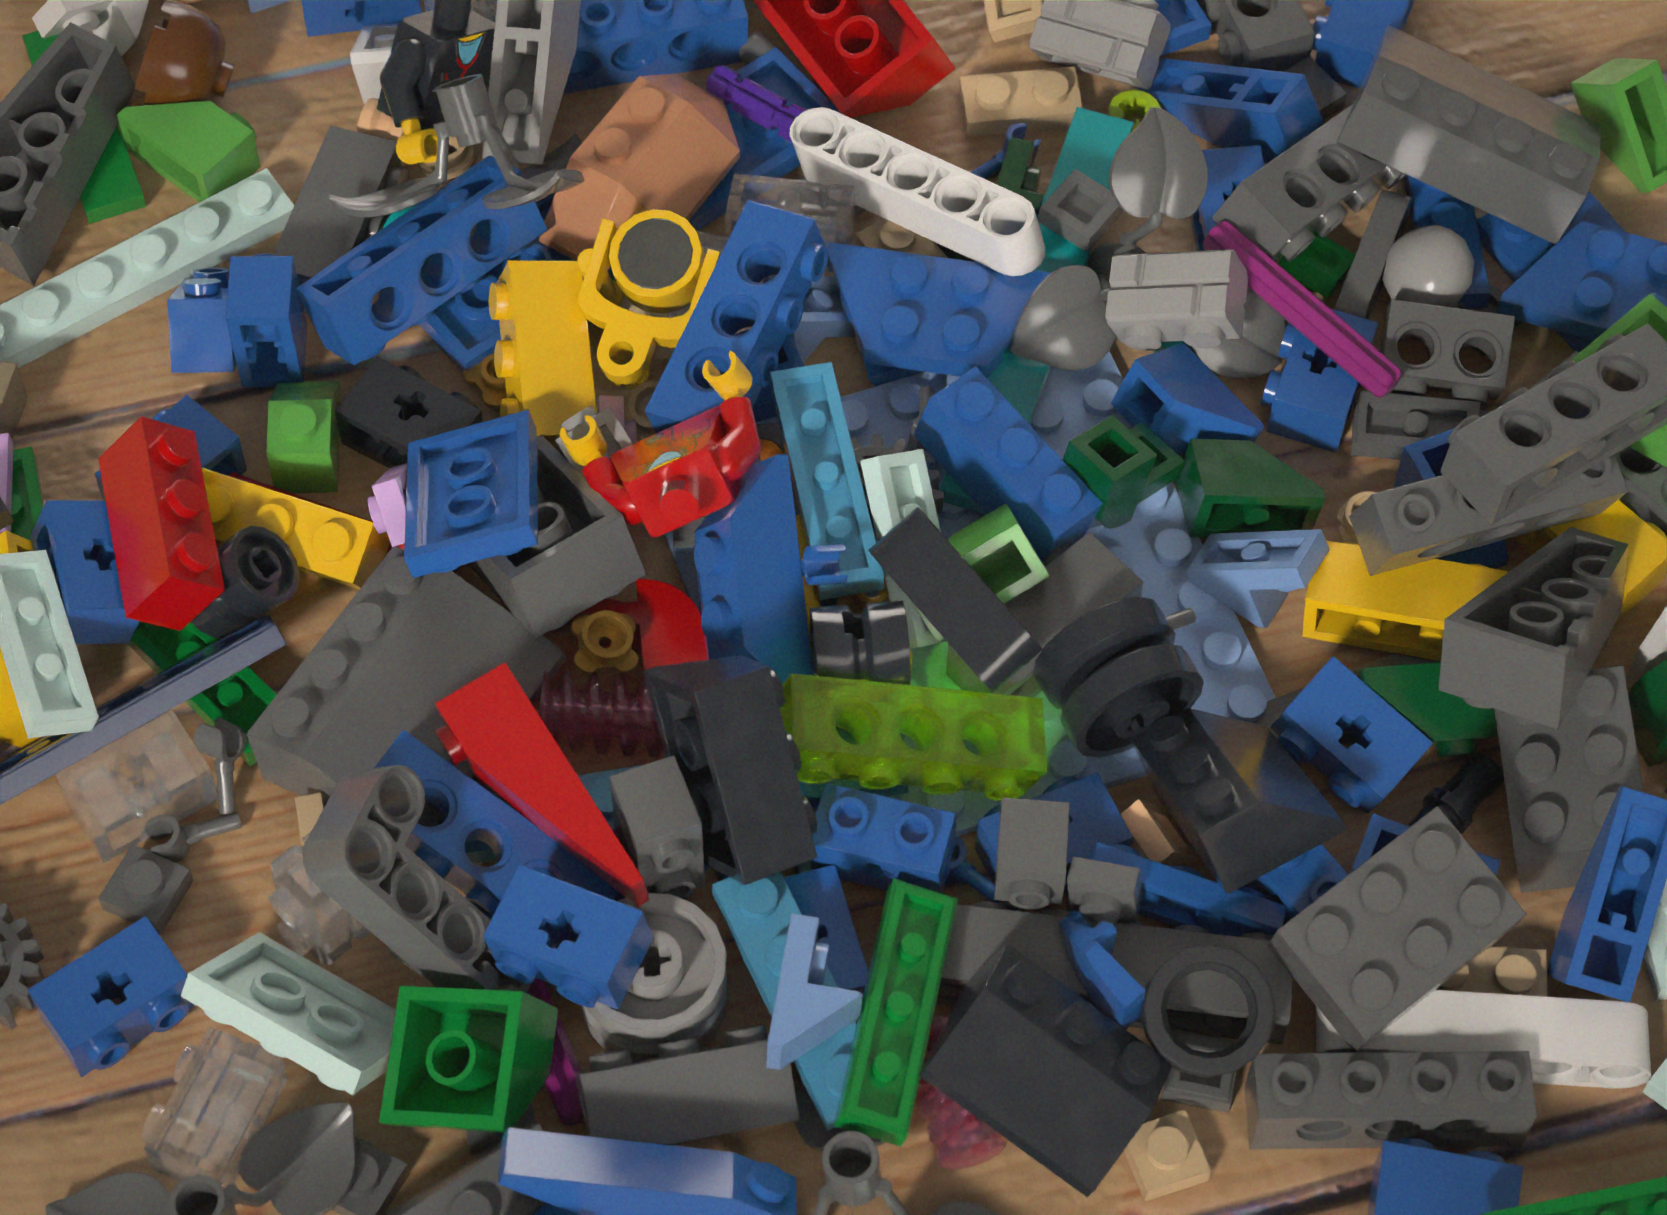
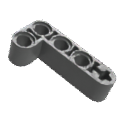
(366, 868)

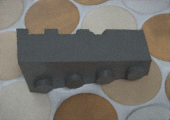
(52, 140)
(1537, 629)

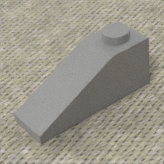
(530, 71)

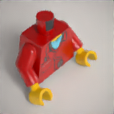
(683, 468)

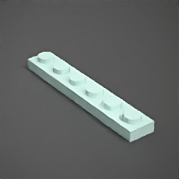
(141, 268)

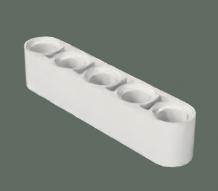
(920, 191)
(1566, 1037)

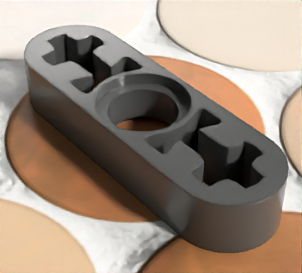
(1366, 272)

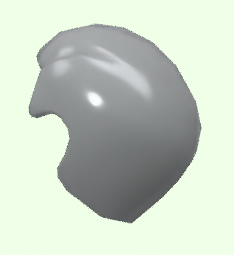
(1429, 267)

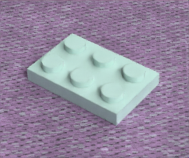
(296, 1011)

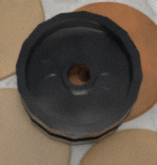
(1116, 675)

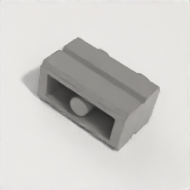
(1103, 37)
(1177, 298)

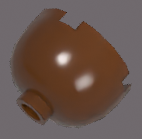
(183, 59)

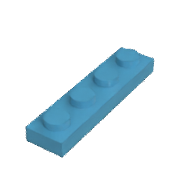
(826, 473)
(759, 924)

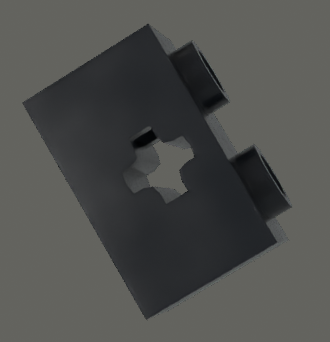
(396, 408)

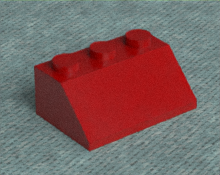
(861, 51)

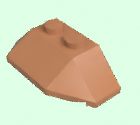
(653, 150)

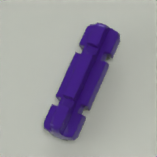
(753, 100)

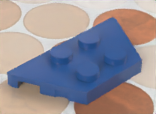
(1588, 281)
(928, 308)

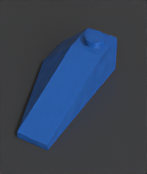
(640, 1177)

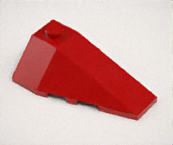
(520, 761)

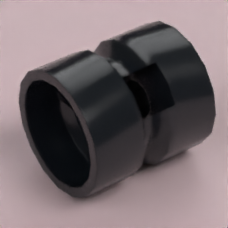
(257, 578)
(861, 645)

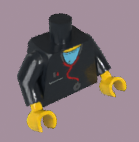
(425, 54)

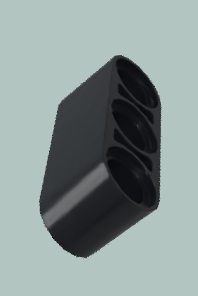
(955, 599)

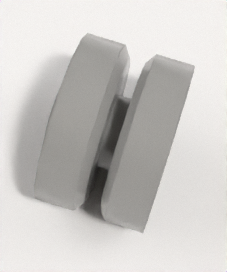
(676, 988)

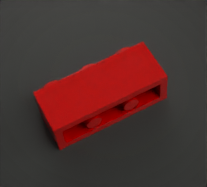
(160, 524)

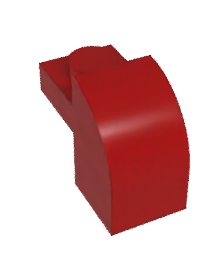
(665, 624)

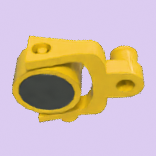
(659, 271)

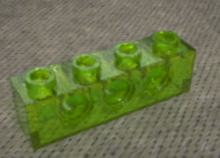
(1002, 728)

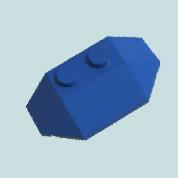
(754, 574)

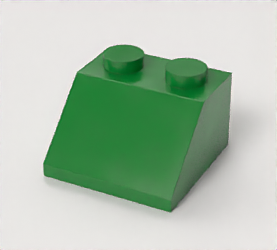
(466, 1058)

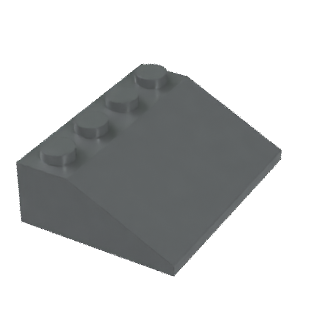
(1473, 135)
(384, 670)

